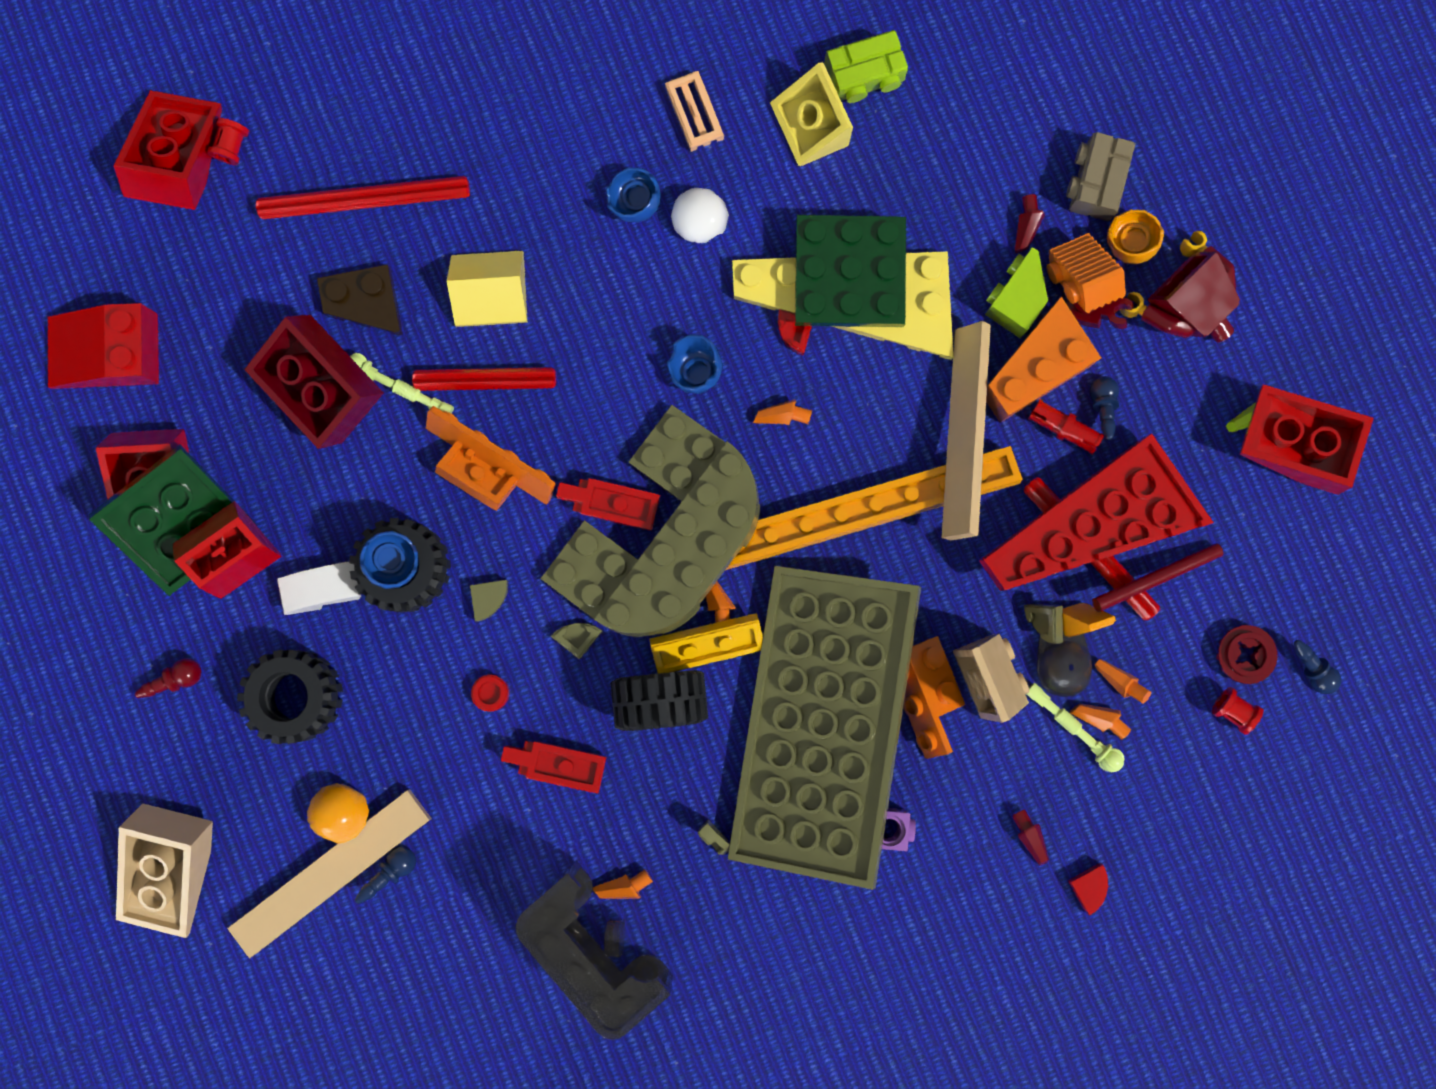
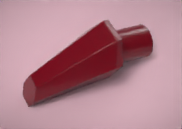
(1028, 222)
(1031, 837)

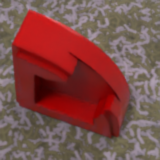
(793, 336)
(1091, 887)

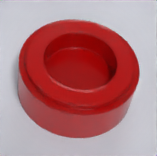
(490, 693)

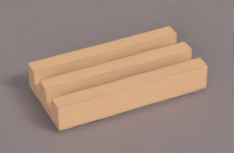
(704, 138)

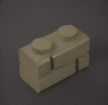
(1101, 176)

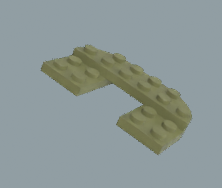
(687, 554)

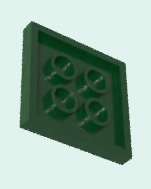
(850, 271)
(158, 511)

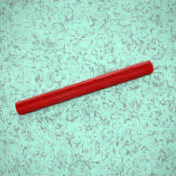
(363, 197)

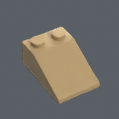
(992, 678)
(161, 868)

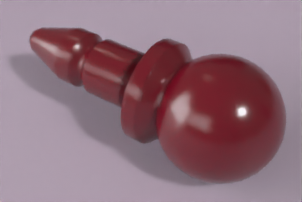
(183, 673)

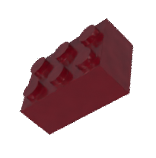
(313, 380)

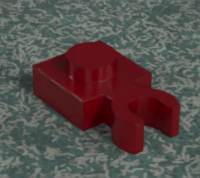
(1106, 312)

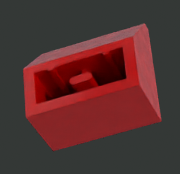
(224, 551)

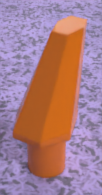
(783, 414)
(720, 602)
(1122, 681)
(1102, 719)
(624, 887)

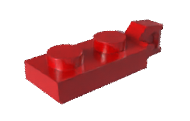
(611, 502)
(557, 765)

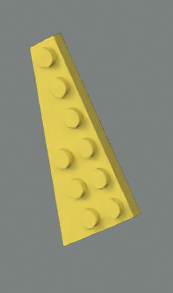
(928, 304)

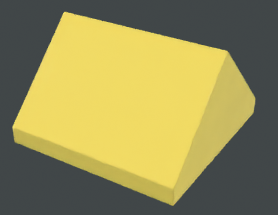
(813, 116)
(487, 288)

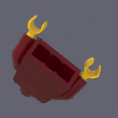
(1194, 296)

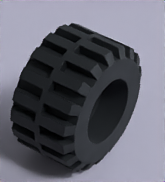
(428, 580)
(260, 696)
(659, 700)

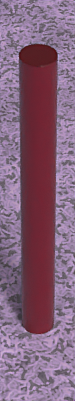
(1157, 577)

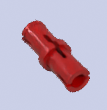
(1066, 426)

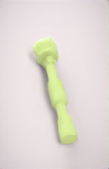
(399, 387)
(1109, 758)

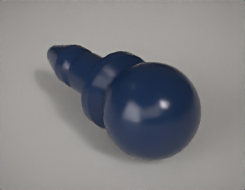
(1104, 394)
(1322, 676)
(398, 864)

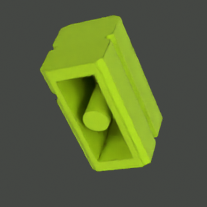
(867, 66)

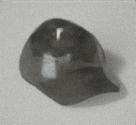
(1054, 663)

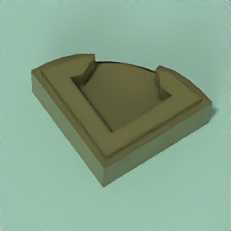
(488, 598)
(1046, 621)
(577, 637)
(714, 837)

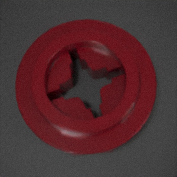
(1263, 658)

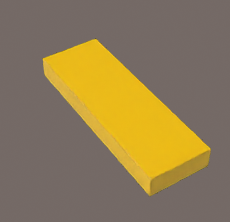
(707, 644)

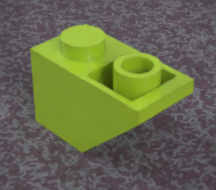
(1022, 297)

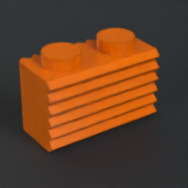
(1086, 273)

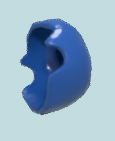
(633, 195)
(695, 364)
(389, 560)

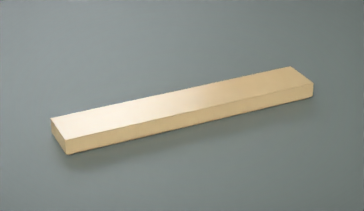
(966, 432)
(329, 874)

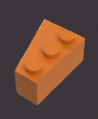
(1044, 361)

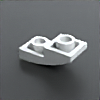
(317, 587)

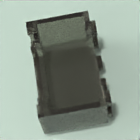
(601, 992)

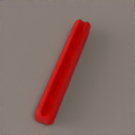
(484, 379)

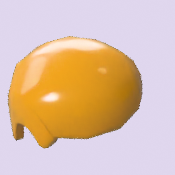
(1135, 236)
(337, 813)

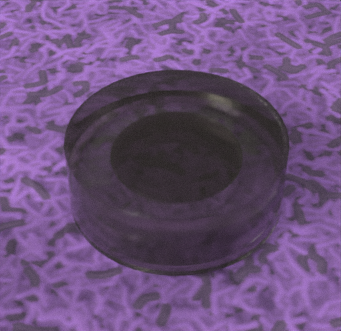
(614, 937)

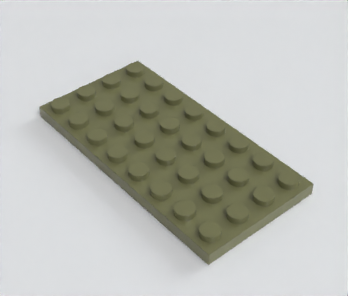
(825, 725)

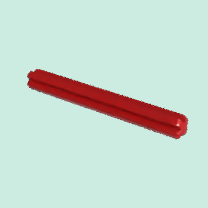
(1108, 567)

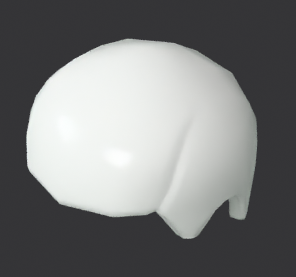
(699, 215)

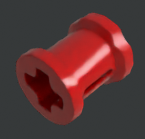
(228, 141)
(1237, 710)

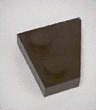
(363, 298)

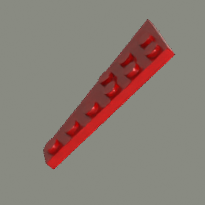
(1113, 511)

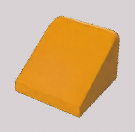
(1083, 619)

